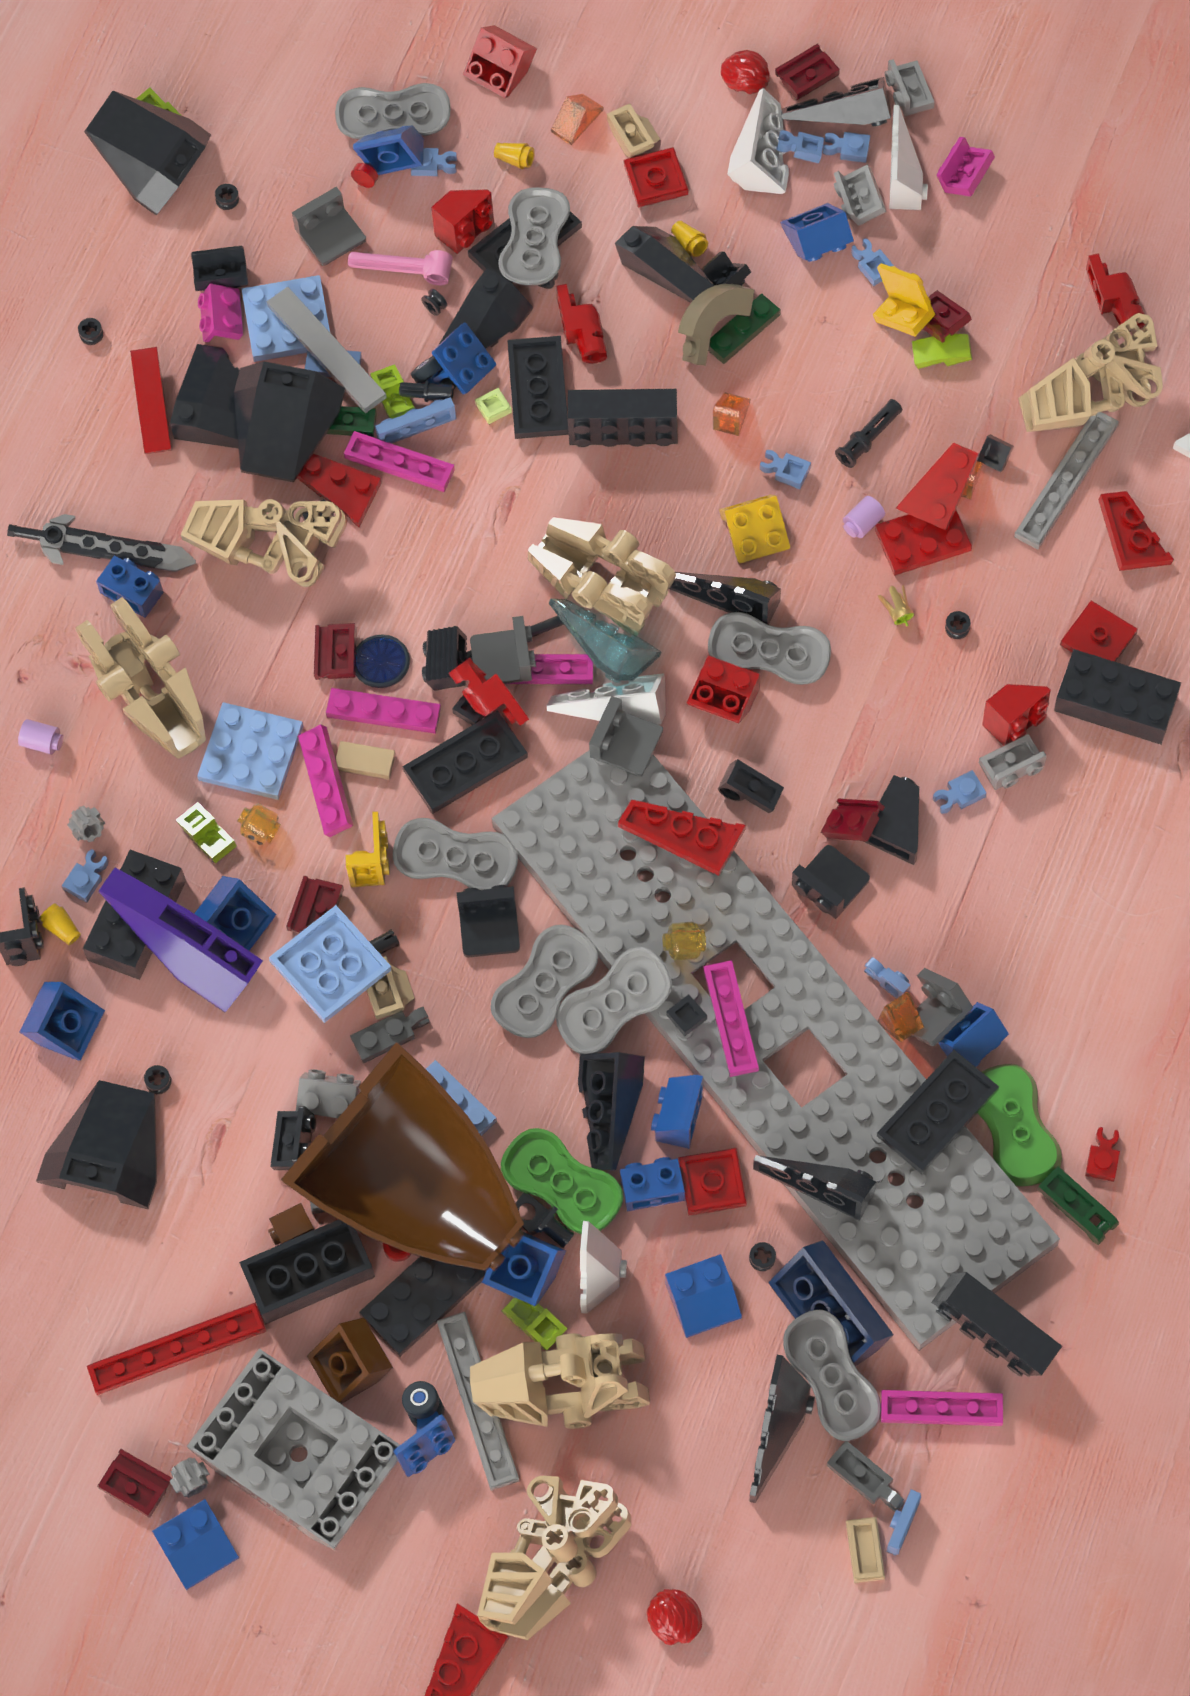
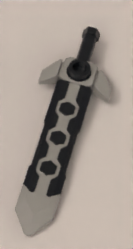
(59, 537)

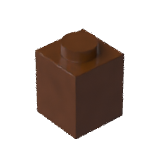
(289, 1224)

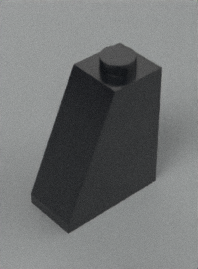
(898, 822)

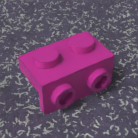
(964, 168)
(220, 313)

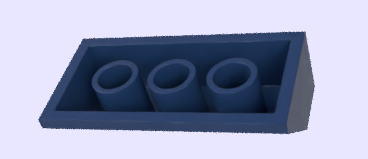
(820, 1282)

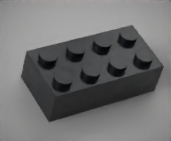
(622, 417)
(1117, 696)
(111, 938)
(307, 1270)
(996, 1325)

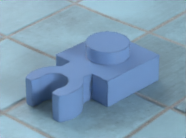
(804, 146)
(852, 146)
(433, 162)
(870, 261)
(789, 470)
(962, 790)
(84, 879)
(891, 981)

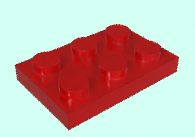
(916, 543)

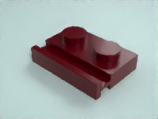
(807, 71)
(948, 317)
(335, 651)
(852, 820)
(312, 902)
(135, 1483)

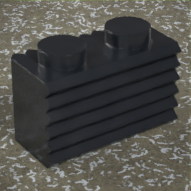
(443, 653)

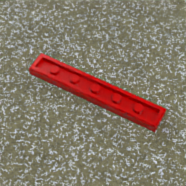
(176, 1348)

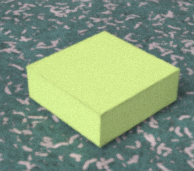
(493, 406)

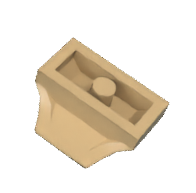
(632, 131)
(390, 993)

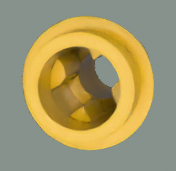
(516, 154)
(691, 239)
(60, 924)

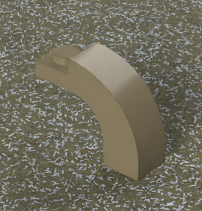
(706, 312)

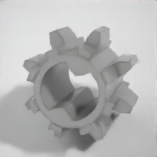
(86, 823)
(189, 1477)

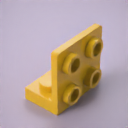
(907, 305)
(756, 528)
(366, 867)

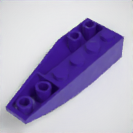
(182, 941)

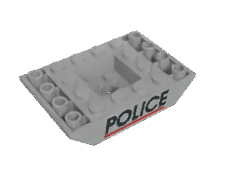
(268, 1417)

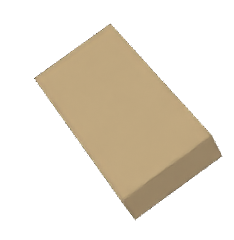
(365, 760)
(865, 1550)

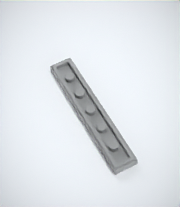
(326, 349)
(1066, 479)
(485, 1428)

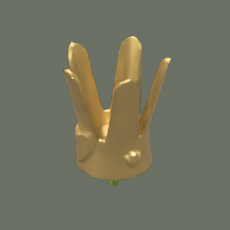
(902, 612)

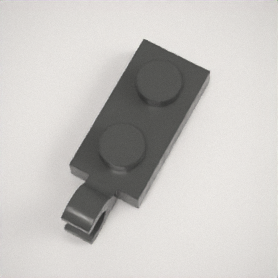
(384, 1034)
(864, 1476)

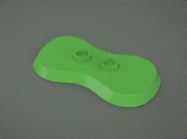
(1020, 1139)
(543, 1167)

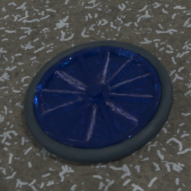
(381, 661)

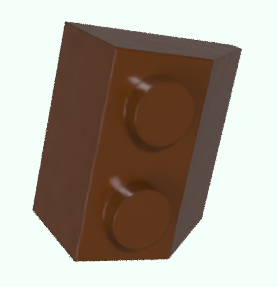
(349, 1360)

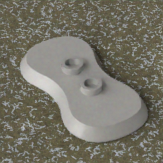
(368, 110)
(533, 250)
(792, 653)
(433, 850)
(630, 988)
(531, 998)
(843, 1396)

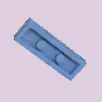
(416, 421)

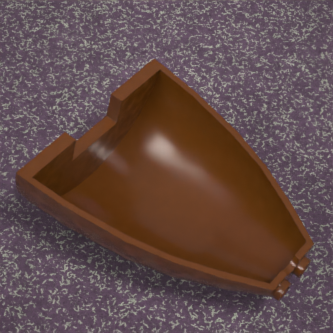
(411, 1171)

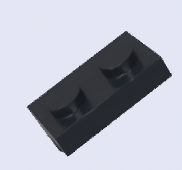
(219, 267)
(722, 271)
(291, 1137)

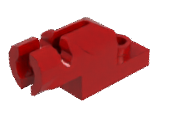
(1113, 292)
(581, 326)
(487, 694)

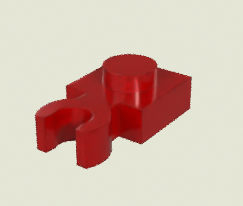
(1103, 1159)

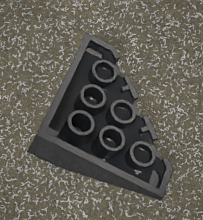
(206, 400)
(786, 1411)

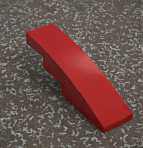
(150, 400)

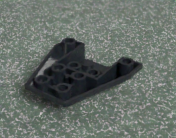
(146, 147)
(282, 417)
(107, 1146)

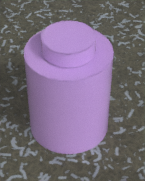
(863, 517)
(40, 737)

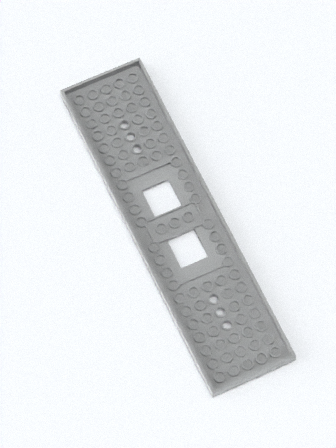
(904, 1255)

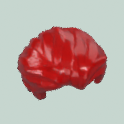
(745, 72)
(674, 1617)

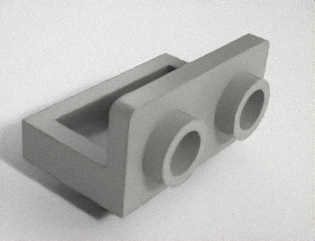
(909, 87)
(859, 195)
(1012, 762)
(326, 1094)

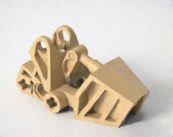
(1065, 394)
(229, 529)
(573, 548)
(167, 717)
(513, 1386)
(517, 1590)

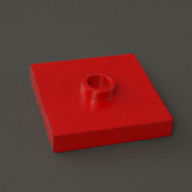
(655, 177)
(1099, 633)
(712, 1181)

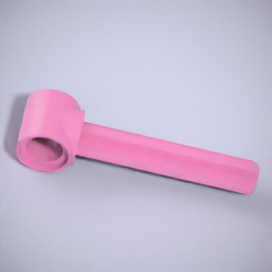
(434, 267)

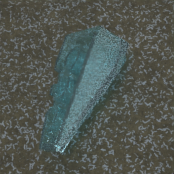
(610, 651)

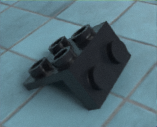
(830, 881)
(488, 921)
(23, 944)

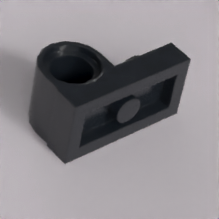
(747, 783)

